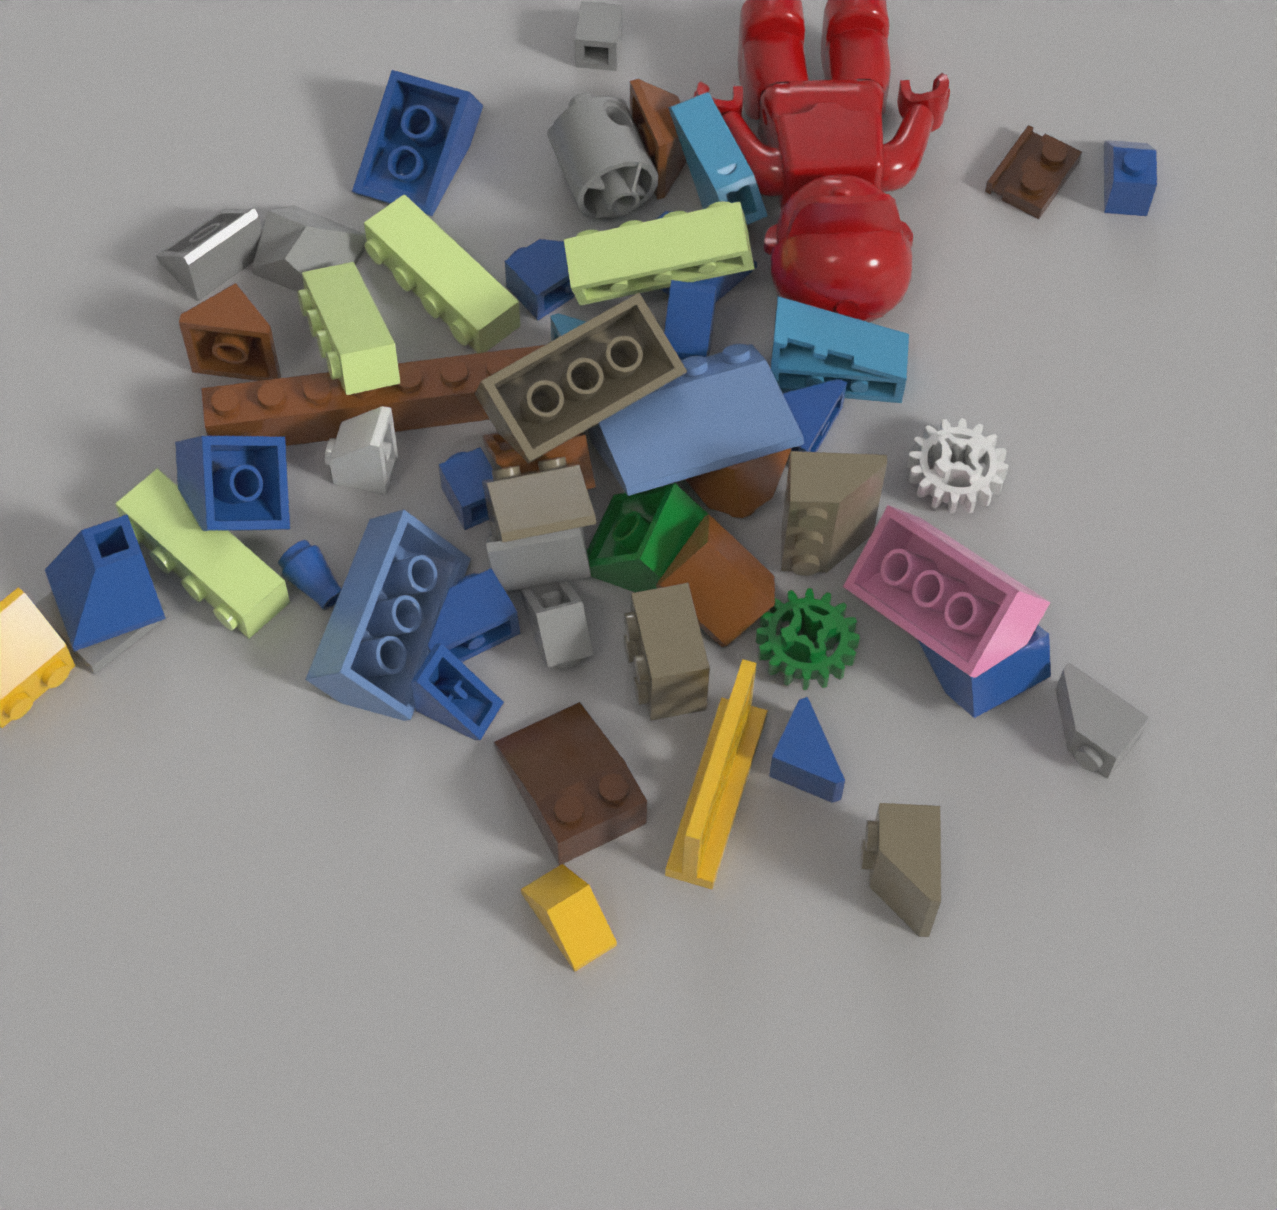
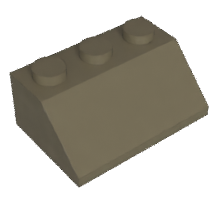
(828, 508)

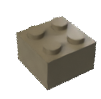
(667, 652)

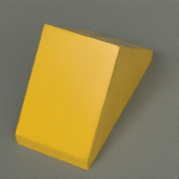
(570, 915)

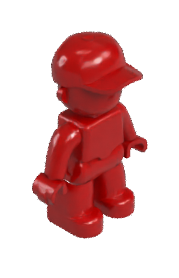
(825, 152)

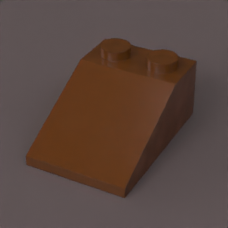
(573, 782)

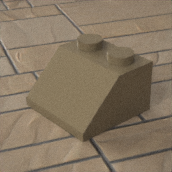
(537, 500)
(905, 861)

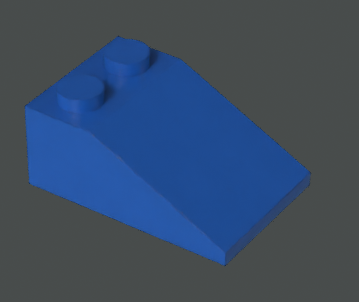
(417, 141)

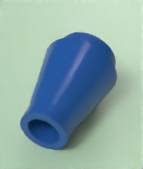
(310, 573)

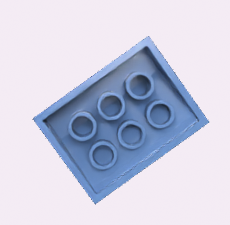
(699, 423)

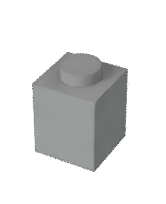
(598, 35)

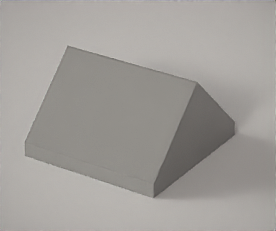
(214, 251)
(539, 559)

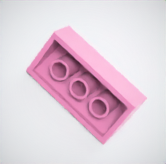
(944, 593)

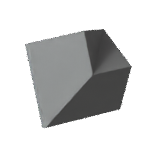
(302, 242)

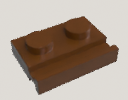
(1033, 172)

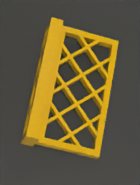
(718, 785)

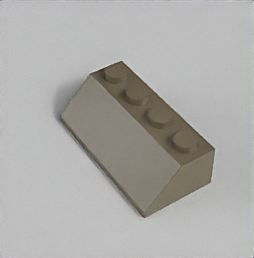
(580, 379)

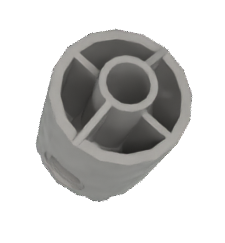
(603, 156)

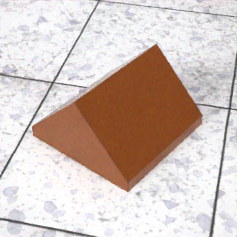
(229, 338)
(724, 581)

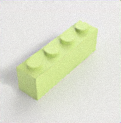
(654, 252)
(441, 275)
(348, 328)
(209, 562)

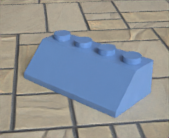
(386, 615)

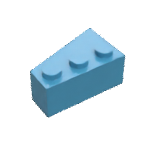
(828, 346)

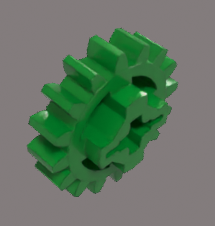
(796, 653)

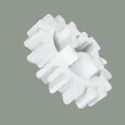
(957, 466)

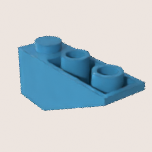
(715, 158)

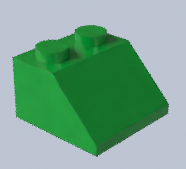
(642, 536)

